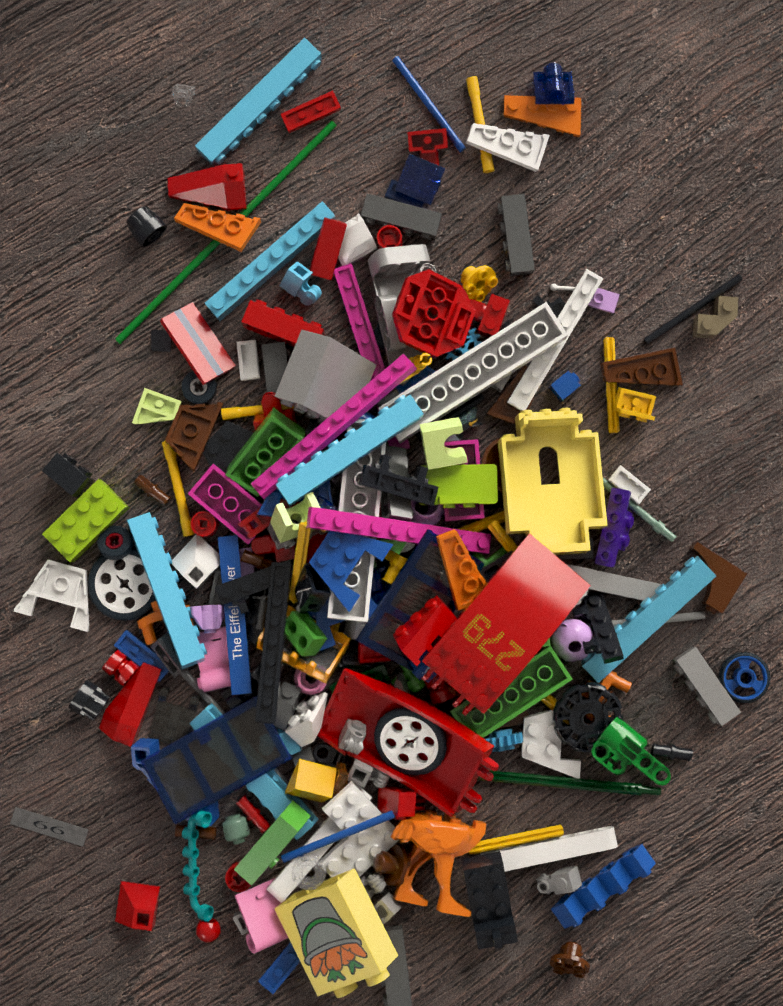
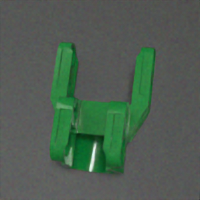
(628, 748)

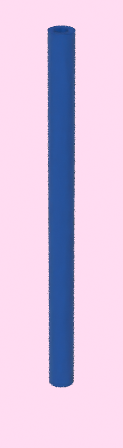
(428, 103)
(338, 836)

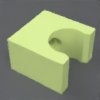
(433, 439)
(282, 517)

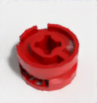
(235, 881)

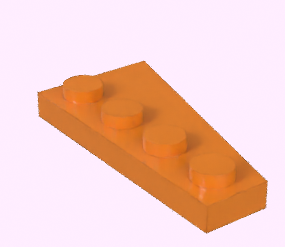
(555, 116)
(225, 228)
(460, 569)

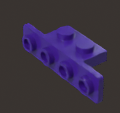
(615, 534)

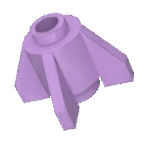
(208, 617)

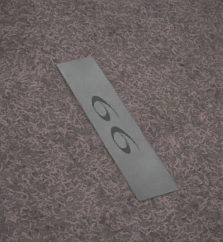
(49, 826)

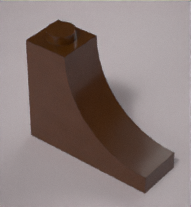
(726, 582)

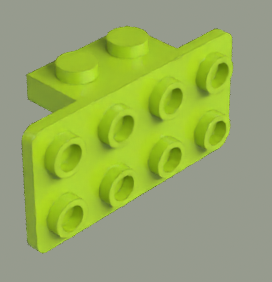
(464, 485)

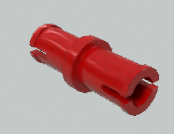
(253, 814)

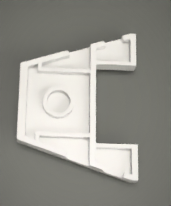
(63, 585)
(544, 746)

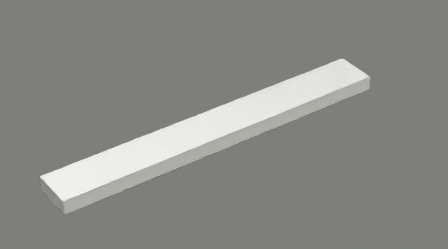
(568, 319)

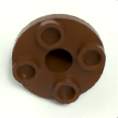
(392, 865)
(570, 960)

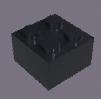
(68, 475)

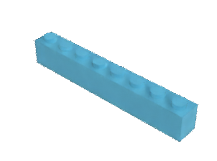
(259, 102)
(269, 262)
(349, 450)
(166, 591)
(653, 613)
(269, 787)

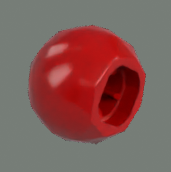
(208, 931)

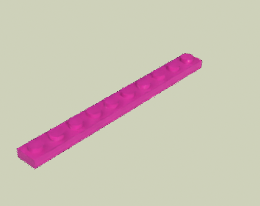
(361, 326)
(335, 424)
(388, 528)

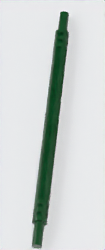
(573, 783)

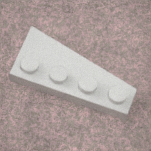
(517, 147)

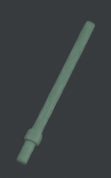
(658, 526)

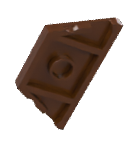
(192, 431)

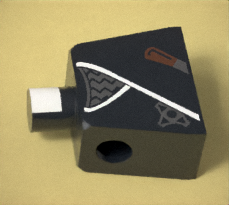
(310, 591)

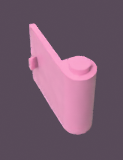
(215, 668)
(260, 917)

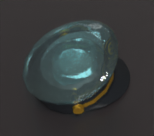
(469, 419)

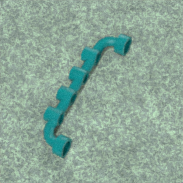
(201, 819)

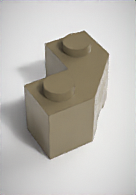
(724, 313)

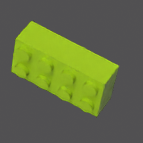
(85, 520)

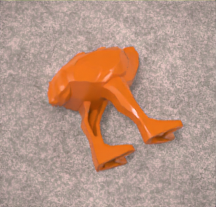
(442, 840)

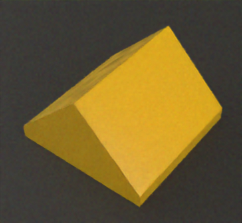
(312, 781)

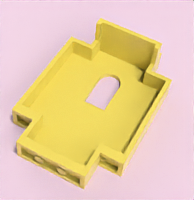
(553, 512)

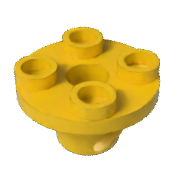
(478, 281)

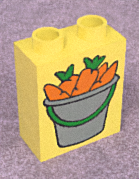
(337, 935)

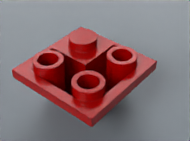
(137, 905)

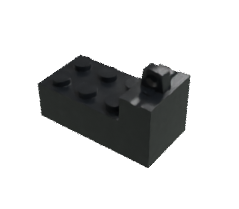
(489, 900)

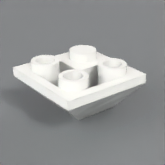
(197, 561)
(307, 720)

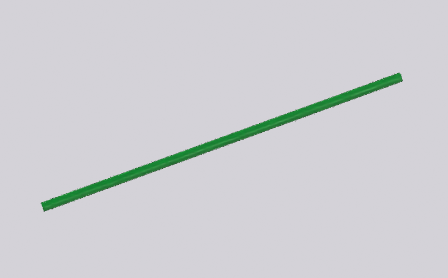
(214, 244)

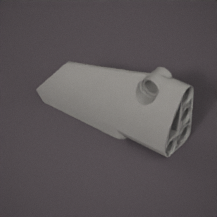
(388, 271)

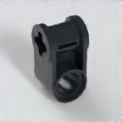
(332, 757)

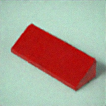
(328, 248)

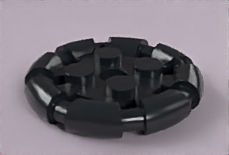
(579, 709)

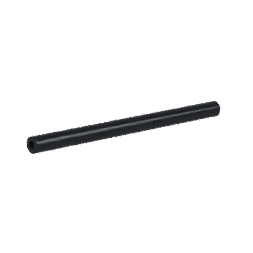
(691, 310)

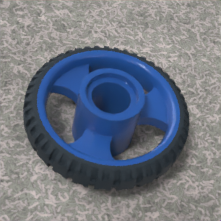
(744, 659)

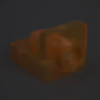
(341, 778)

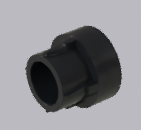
(146, 226)
(89, 700)

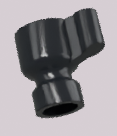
(236, 700)

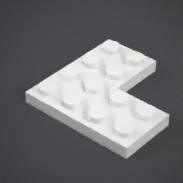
(358, 850)

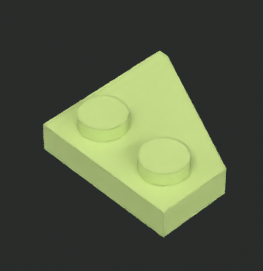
(155, 408)

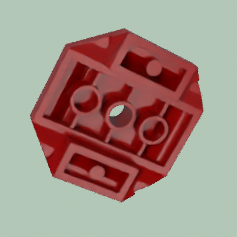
(449, 308)

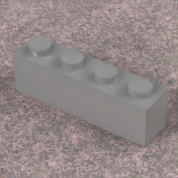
(706, 685)

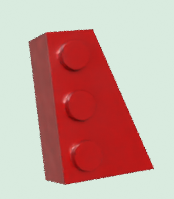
(423, 628)

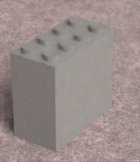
(322, 376)

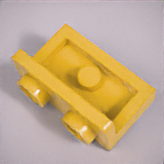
(635, 404)

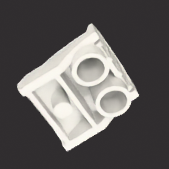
(356, 241)

